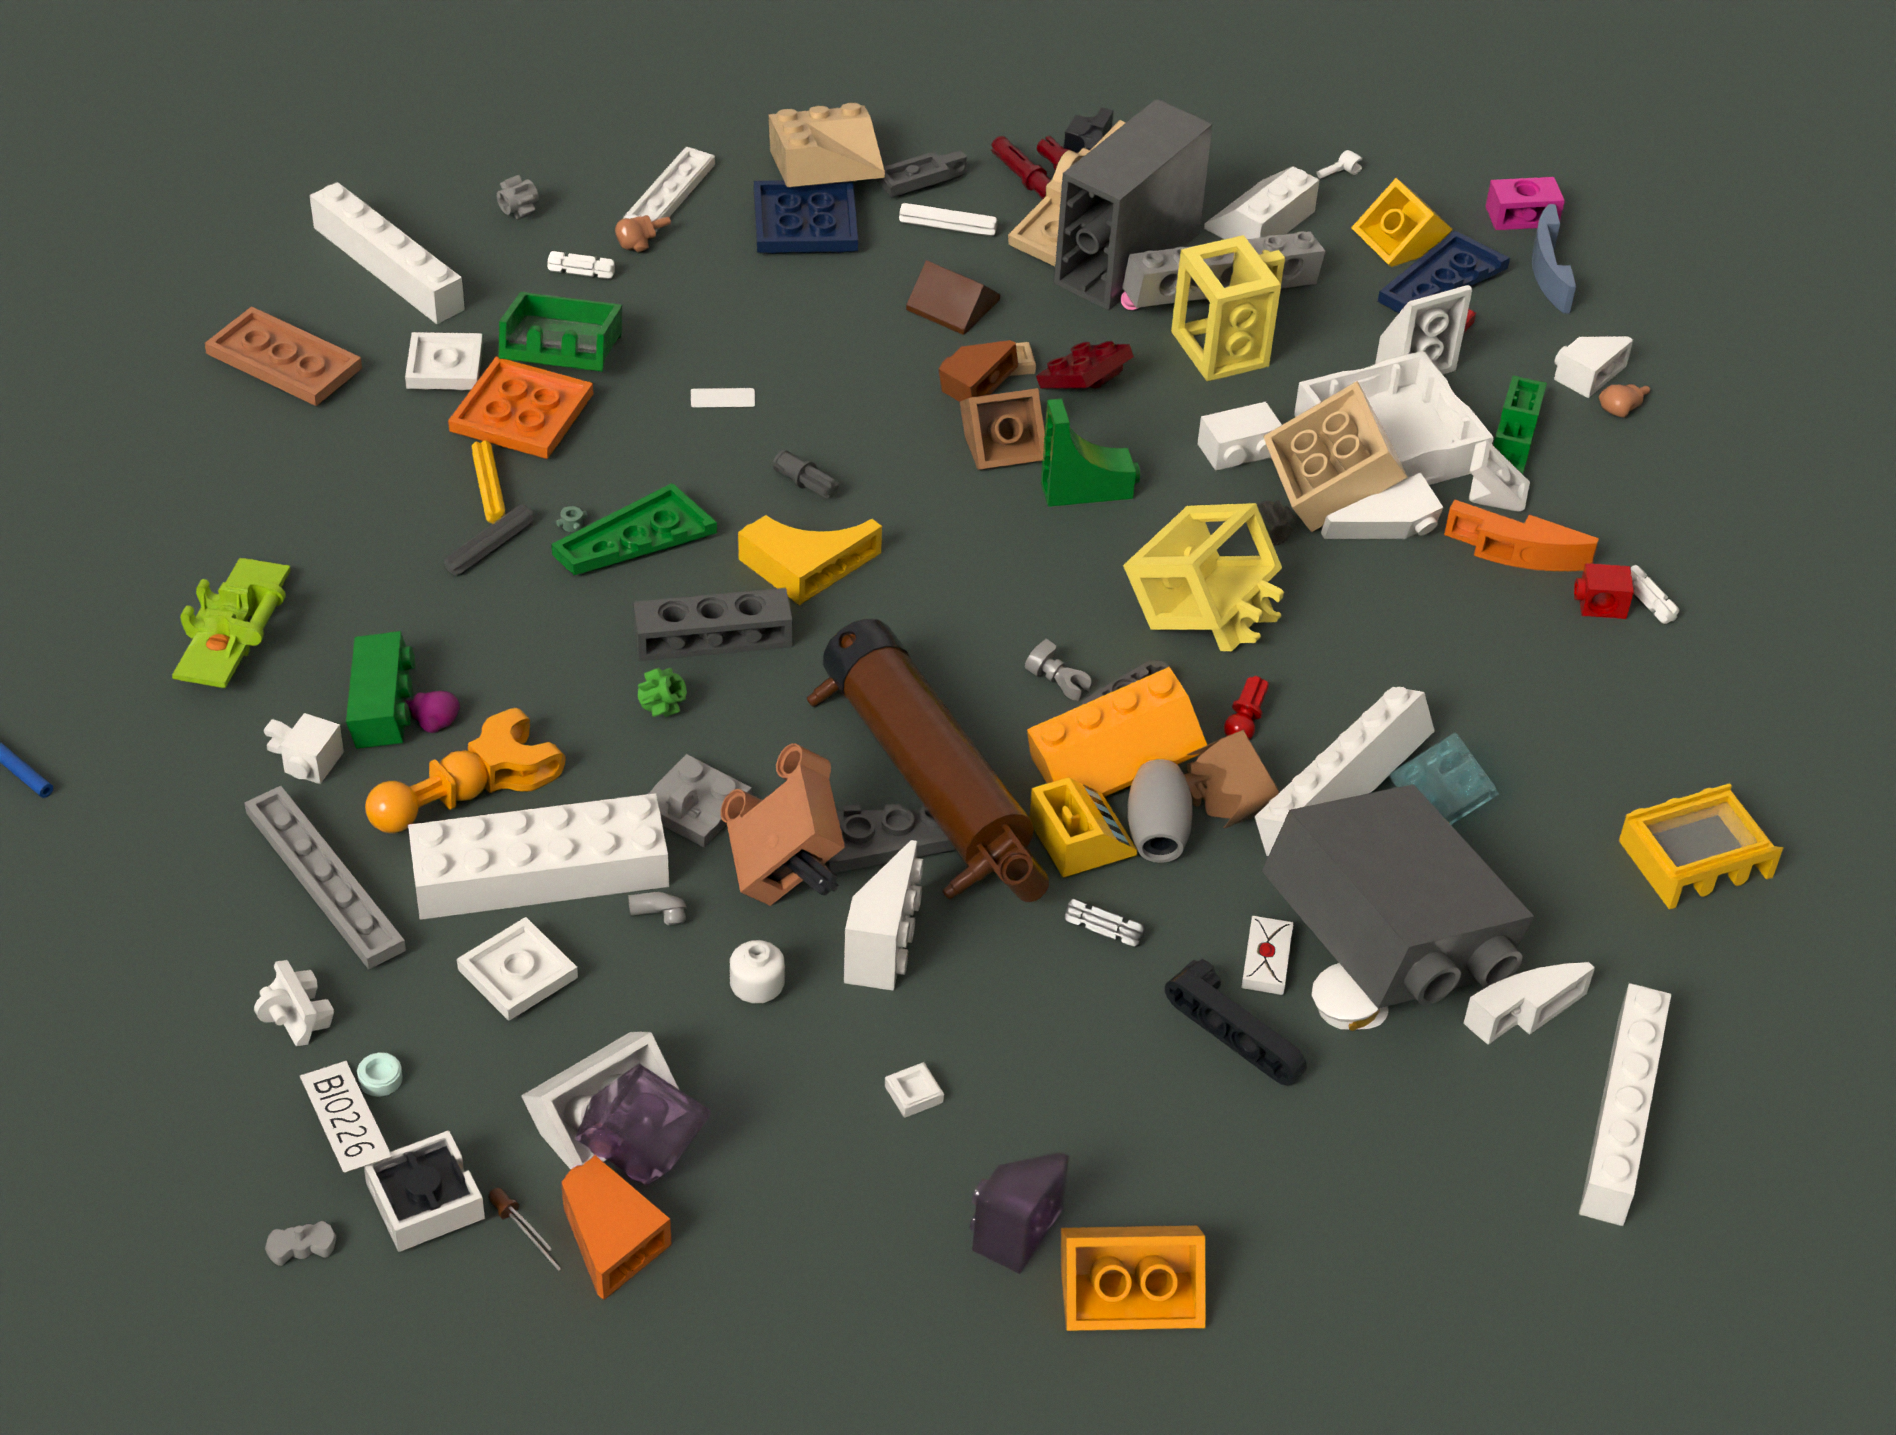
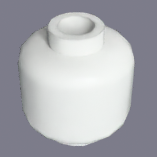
(757, 971)

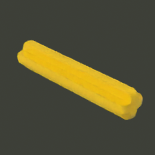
(488, 481)

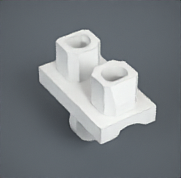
(289, 1003)

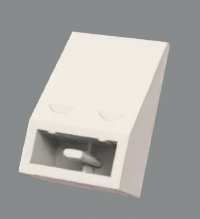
(882, 923)

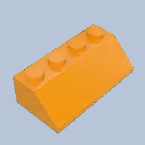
(1118, 733)

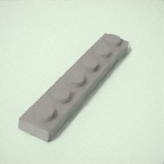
(325, 877)

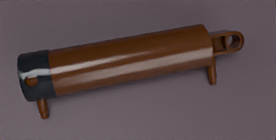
(933, 757)

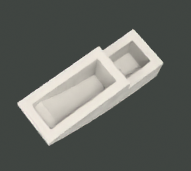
(1527, 999)

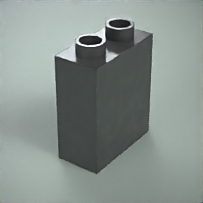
(1131, 197)
(1397, 896)

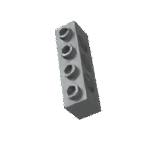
(712, 624)

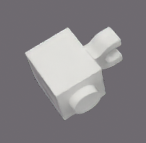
(308, 748)

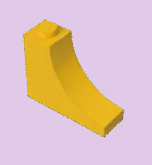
(806, 559)

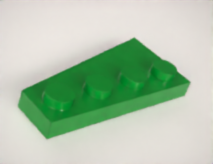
(635, 530)

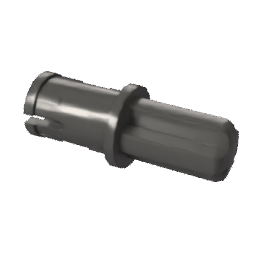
(804, 474)

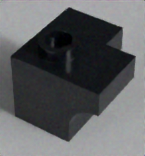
(1088, 131)

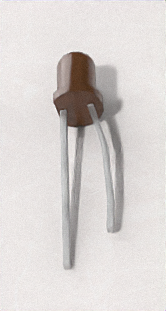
(508, 1207)

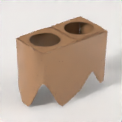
(1238, 778)

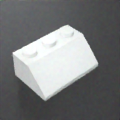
(1268, 207)
(562, 1101)

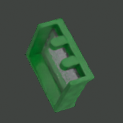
(559, 331)

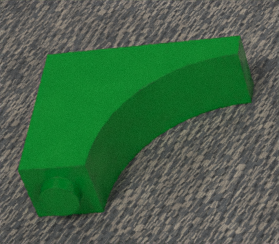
(1079, 470)

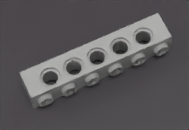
(1154, 274)

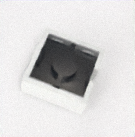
(424, 1191)

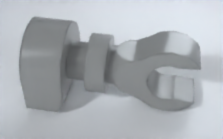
(1041, 662)

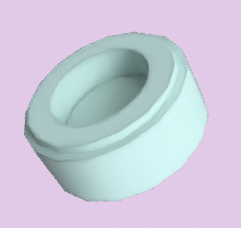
(379, 1074)

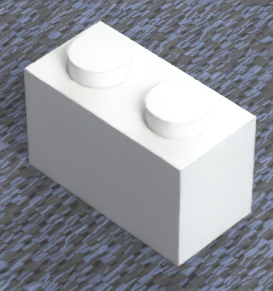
(1237, 435)

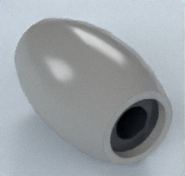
(1160, 811)

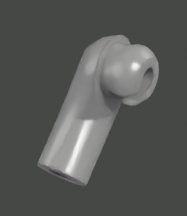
(658, 902)

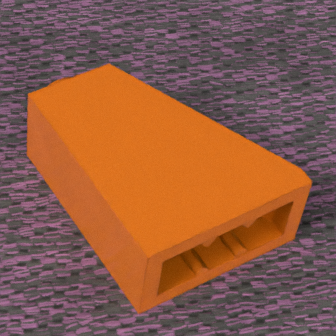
(612, 1224)

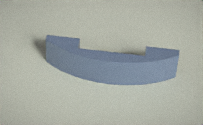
(1553, 279)

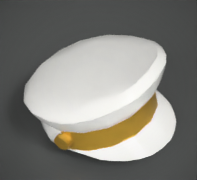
(1344, 1002)

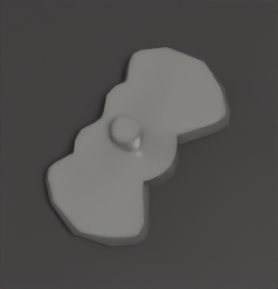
(300, 1242)

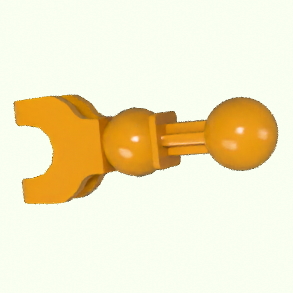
(492, 762)

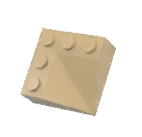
(825, 145)
(1333, 456)

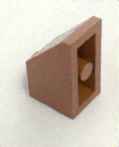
(977, 369)

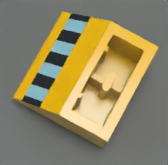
(1077, 827)

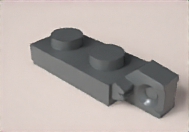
(922, 172)

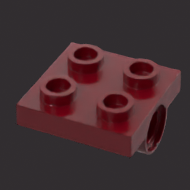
(1086, 366)

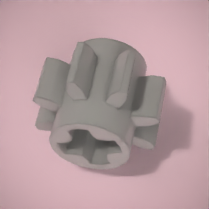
(517, 196)

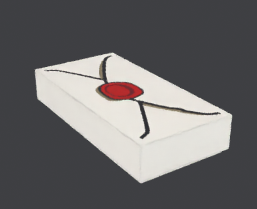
(1267, 955)

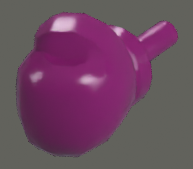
(434, 709)

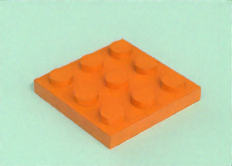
(521, 407)

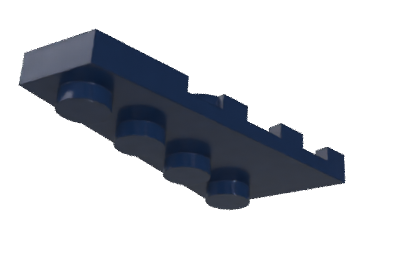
(1446, 266)

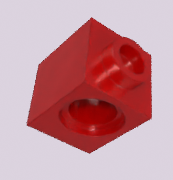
(1604, 591)

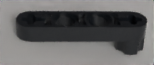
(1197, 996)

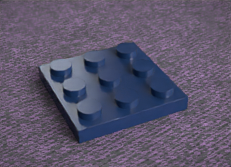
(805, 217)

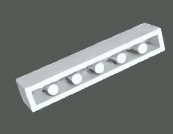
(387, 253)
(1355, 760)
(1625, 1105)

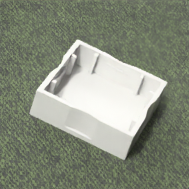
(1417, 411)

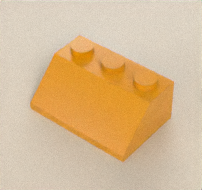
(1133, 1277)

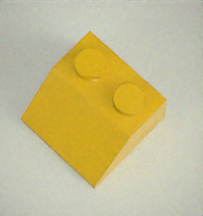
(1400, 225)

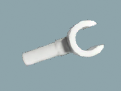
(1347, 162)

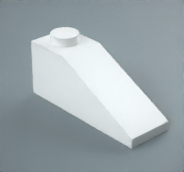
(1392, 514)

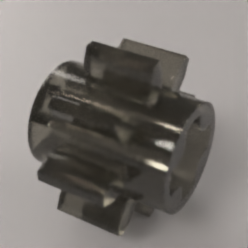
(1276, 520)

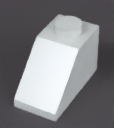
(1591, 362)

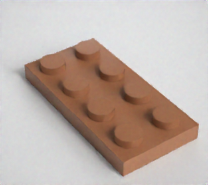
(283, 356)

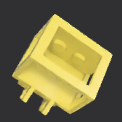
(1239, 316)
(1193, 588)

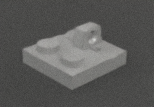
(692, 799)

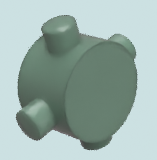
(571, 518)

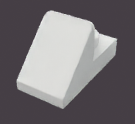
(1496, 480)

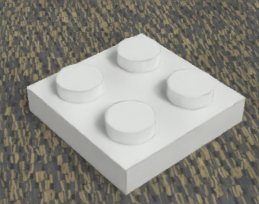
(444, 360)
(517, 968)

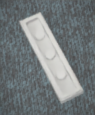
(673, 185)

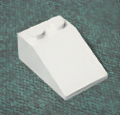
(1431, 326)

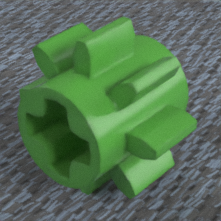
(662, 692)

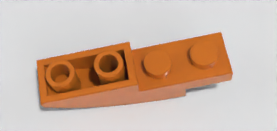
(1526, 545)

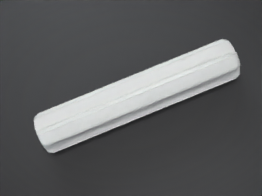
(948, 219)

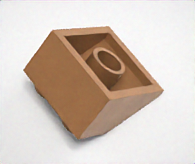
(1004, 428)

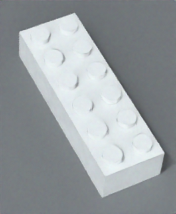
(538, 856)

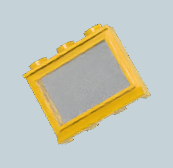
(1697, 841)

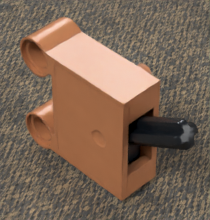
(788, 832)

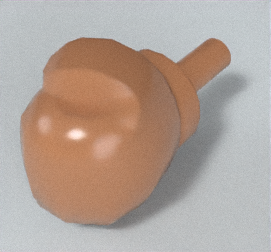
(636, 231)
(1622, 398)

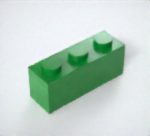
(379, 689)

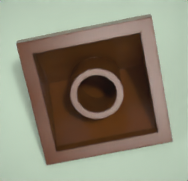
(950, 298)

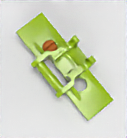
(221, 625)

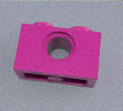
(1521, 201)

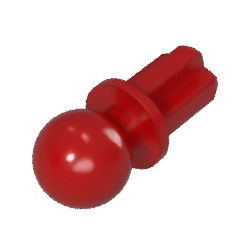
(1247, 707)

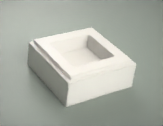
(914, 1090)

